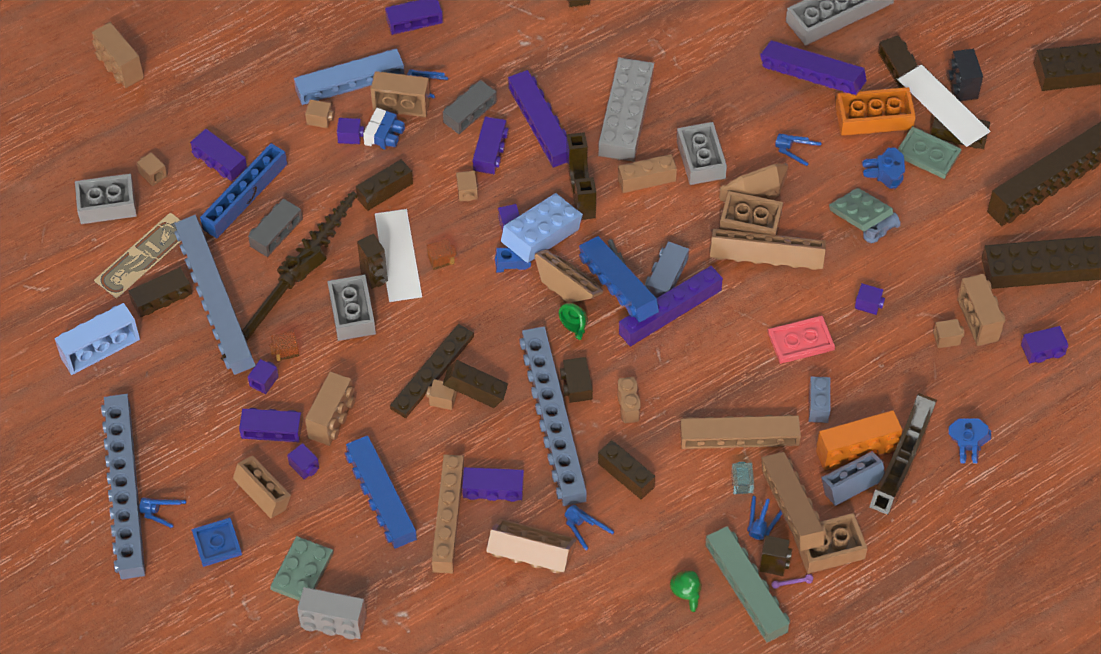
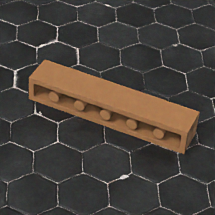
(768, 249)
(740, 432)
(793, 501)
(448, 514)

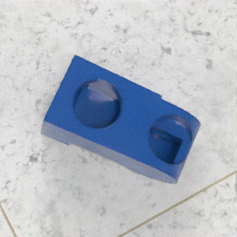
(507, 259)

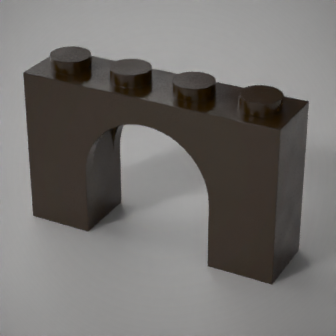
(582, 186)

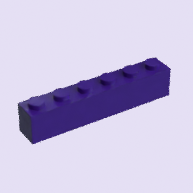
(813, 67)
(539, 116)
(673, 305)

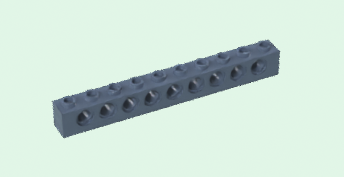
(568, 493)
(134, 565)

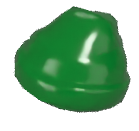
(573, 319)
(687, 586)

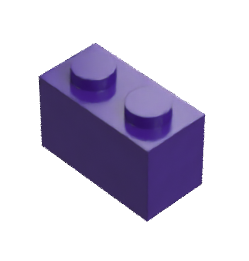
(1044, 344)

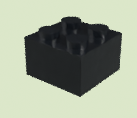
(965, 75)

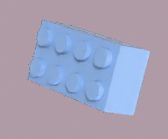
(541, 227)
(97, 338)

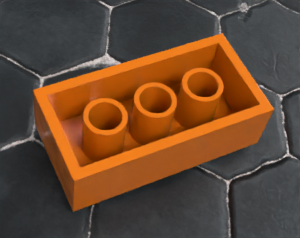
(875, 111)
(855, 439)

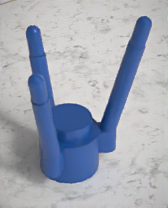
(428, 74)
(786, 141)
(150, 506)
(578, 516)
(759, 528)

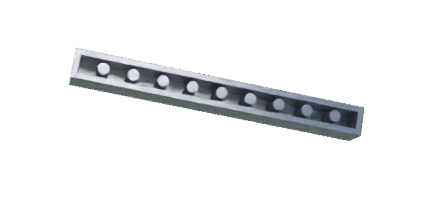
(215, 295)

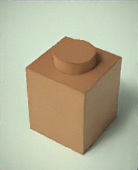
(319, 113)
(151, 169)
(467, 186)
(948, 333)
(441, 396)

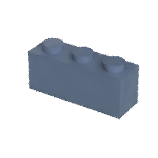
(668, 269)
(853, 478)

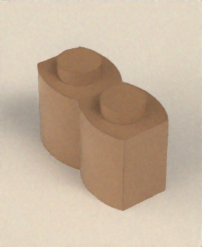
(628, 400)

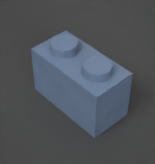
(819, 399)

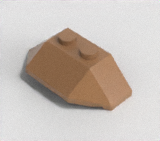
(760, 183)
(565, 278)

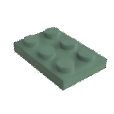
(929, 152)
(861, 209)
(301, 568)

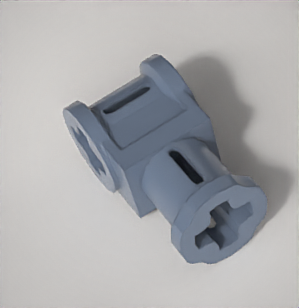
(880, 229)

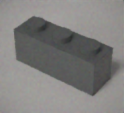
(469, 106)
(275, 227)

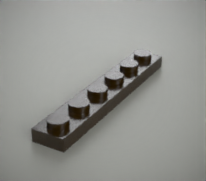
(431, 370)

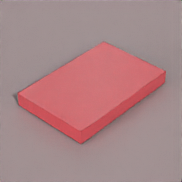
(801, 339)

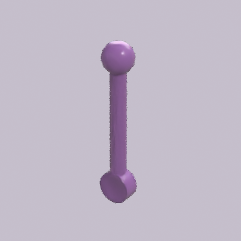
(808, 579)

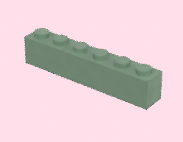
(747, 584)

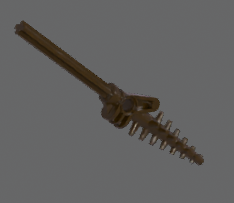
(296, 268)

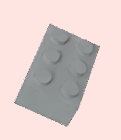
(701, 153)
(105, 198)
(351, 307)
(332, 613)

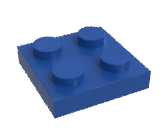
(216, 542)

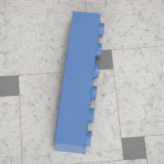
(346, 76)

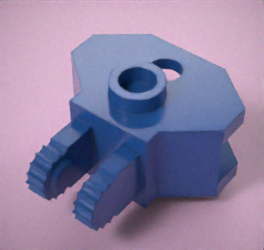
(886, 168)
(968, 438)

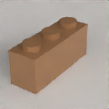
(647, 173)
(261, 486)

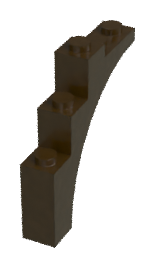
(904, 455)

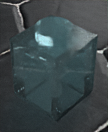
(742, 478)

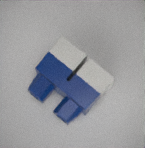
(381, 129)

